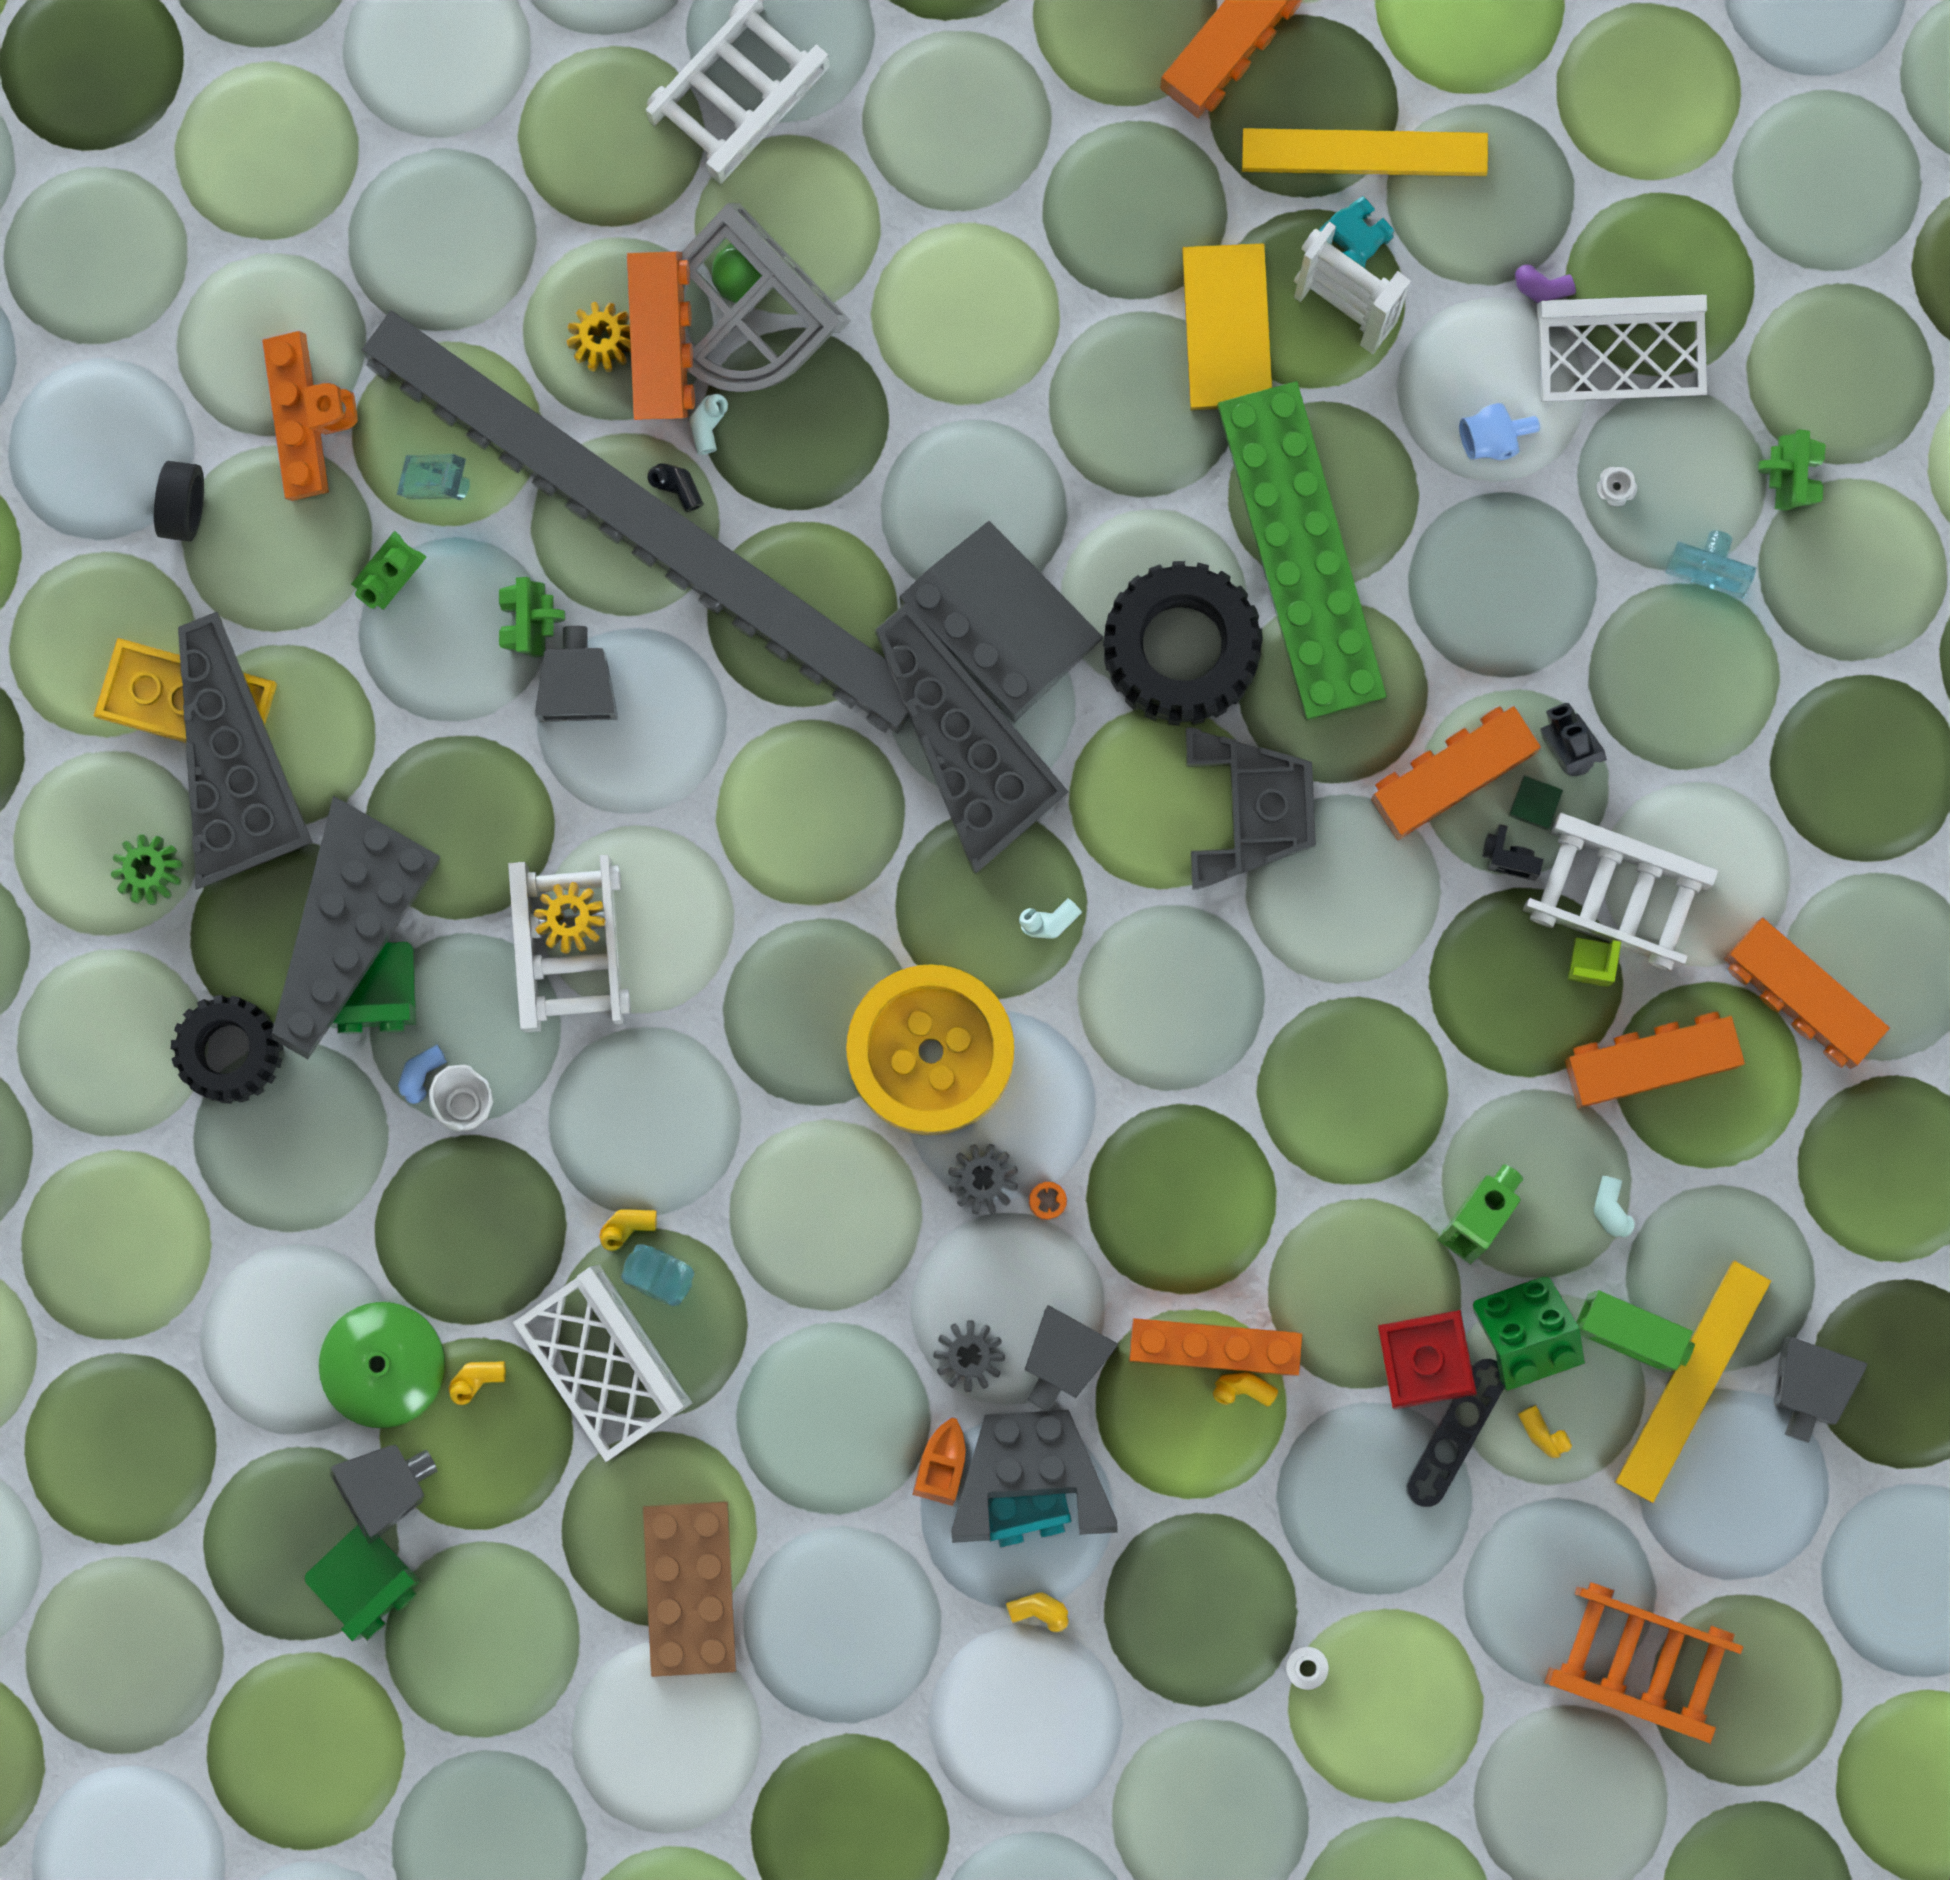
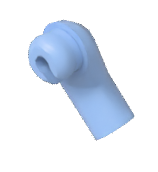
(415, 1071)

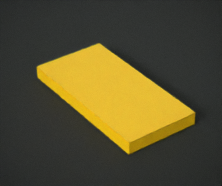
(1226, 322)
(147, 691)

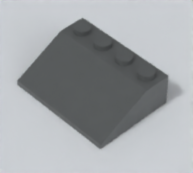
(1001, 620)

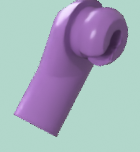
(1541, 288)

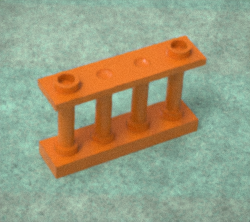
(1652, 1704)

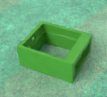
(1634, 1332)

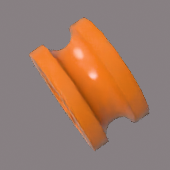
(1060, 1199)

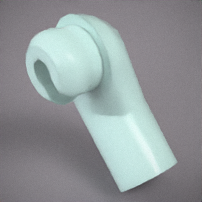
(704, 420)
(1049, 924)
(1609, 1211)

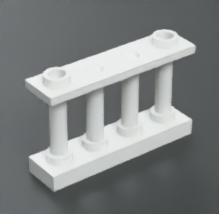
(750, 126)
(1351, 287)
(1651, 864)
(533, 967)

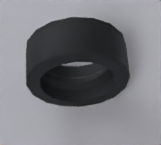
(179, 501)

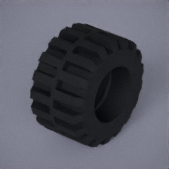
(192, 1041)

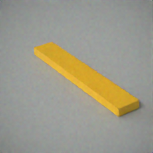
(1364, 152)
(1694, 1383)

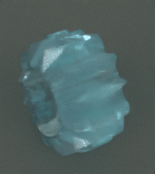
(657, 1275)

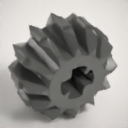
(969, 1179)
(966, 1342)

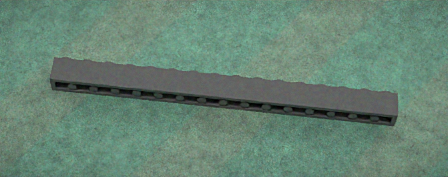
(638, 518)

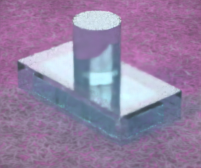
(433, 477)
(1711, 565)

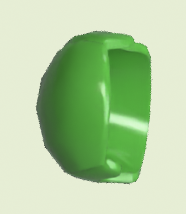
(733, 274)

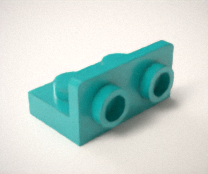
(1023, 1514)

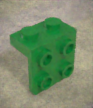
(383, 995)
(1530, 1332)
(362, 1583)

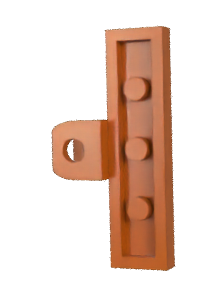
(302, 414)

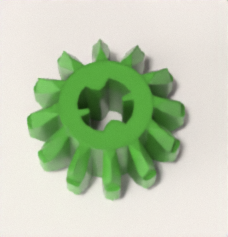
(134, 880)

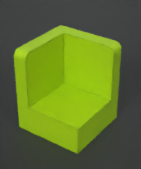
(1594, 962)

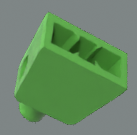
(1475, 1223)

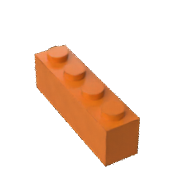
(1222, 51)
(658, 335)
(1455, 772)
(1806, 994)
(1653, 1061)
(1215, 1347)

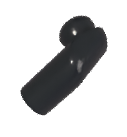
(676, 481)

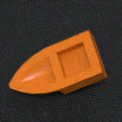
(942, 1464)

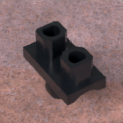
(1571, 740)

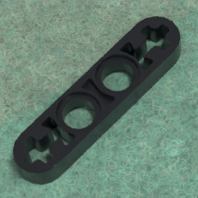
(1461, 1435)

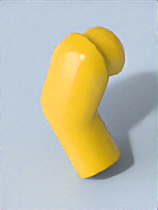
(623, 1224)
(472, 1377)
(1243, 1383)
(1042, 1607)

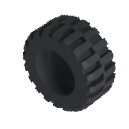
(1192, 589)

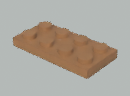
(689, 1589)

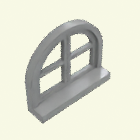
(777, 272)

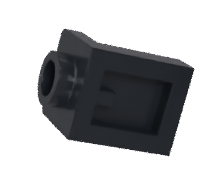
(1516, 862)

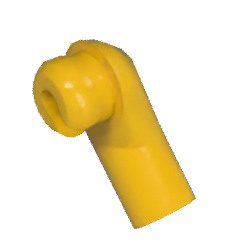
(1541, 1436)

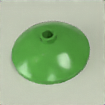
(411, 1370)

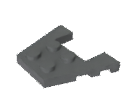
(1269, 806)
(1029, 1458)

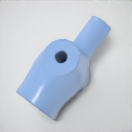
(1494, 433)

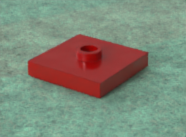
(1427, 1359)

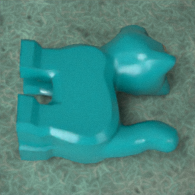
(1355, 235)

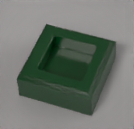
(1535, 802)

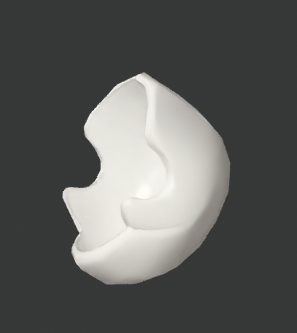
(460, 1098)

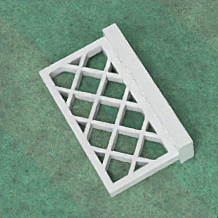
(1619, 312)
(631, 1341)

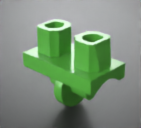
(1789, 470)
(387, 572)
(533, 617)

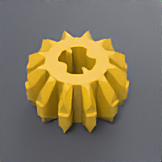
(594, 325)
(556, 913)

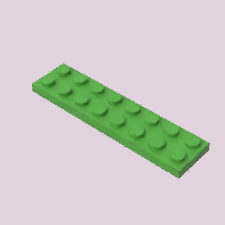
(1301, 550)

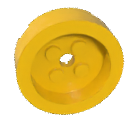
(920, 1007)

